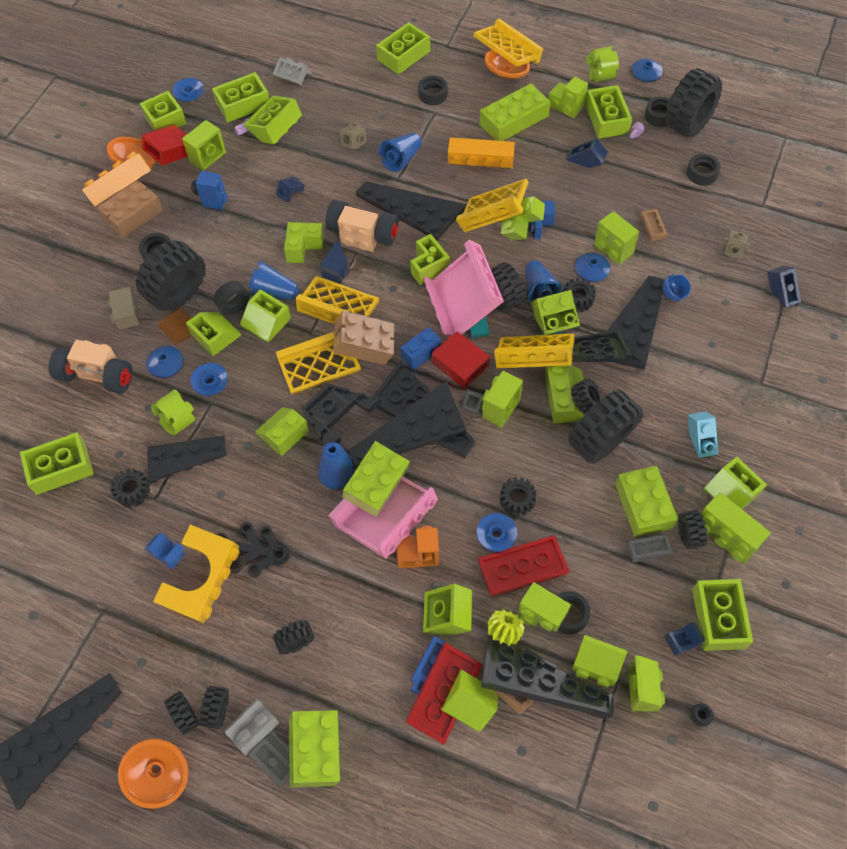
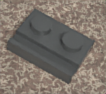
(272, 758)

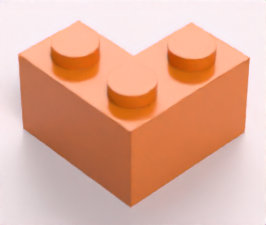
(419, 550)

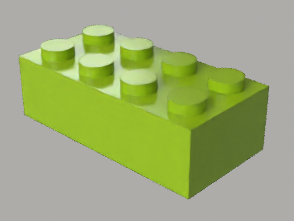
(514, 113)

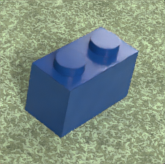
(211, 190)
(420, 348)

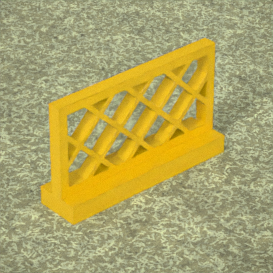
(514, 42)
(489, 210)
(329, 313)
(309, 348)
(534, 356)

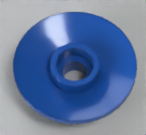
(646, 70)
(188, 89)
(592, 267)
(167, 367)
(206, 374)
(499, 524)

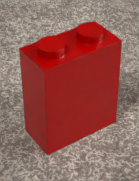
(165, 144)
(460, 359)

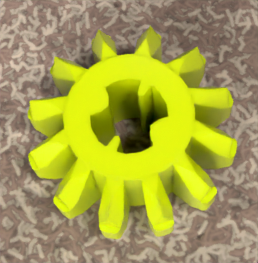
(505, 627)

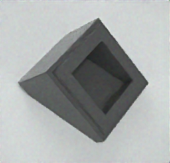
(472, 401)

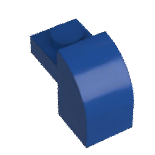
(548, 219)
(165, 550)

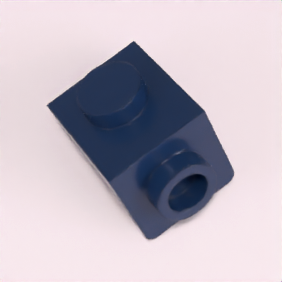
(289, 186)
(684, 639)

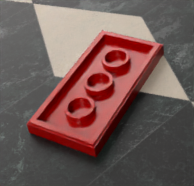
(522, 566)
(426, 711)

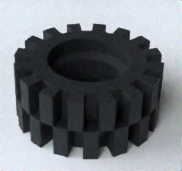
(585, 288)
(586, 395)
(518, 485)
(137, 494)
(692, 529)
(293, 637)
(214, 707)
(181, 713)

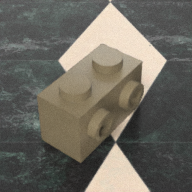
(123, 308)

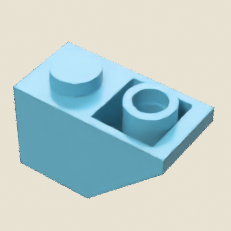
(703, 433)

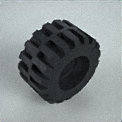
(509, 285)

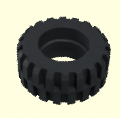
(693, 102)
(170, 275)
(605, 426)

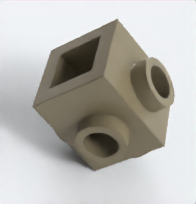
(353, 136)
(736, 245)

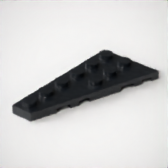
(639, 320)

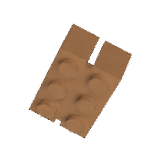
(130, 208)
(363, 337)

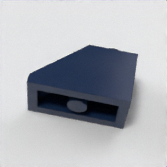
(588, 154)
(335, 264)
(785, 285)

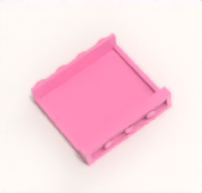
(464, 291)
(393, 524)

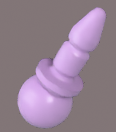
(636, 129)

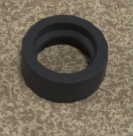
(432, 98)
(653, 118)
(703, 160)
(150, 241)
(225, 292)
(583, 604)

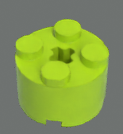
(602, 64)
(173, 412)

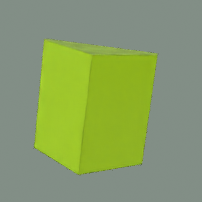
(471, 702)

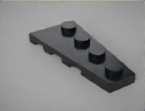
(174, 457)

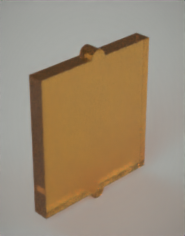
(175, 326)

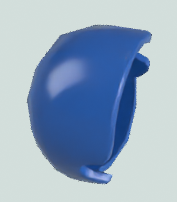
(676, 287)

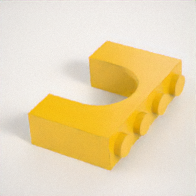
(198, 602)

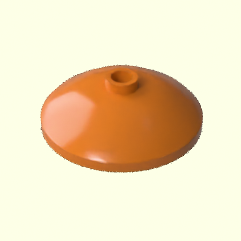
(504, 68)
(122, 146)
(149, 786)

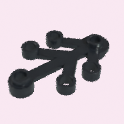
(256, 550)

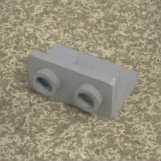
(291, 71)
(251, 727)

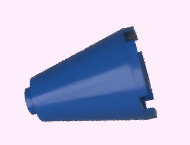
(399, 151)
(540, 281)
(272, 283)
(335, 466)

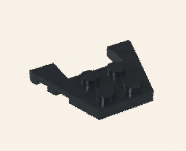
(331, 405)

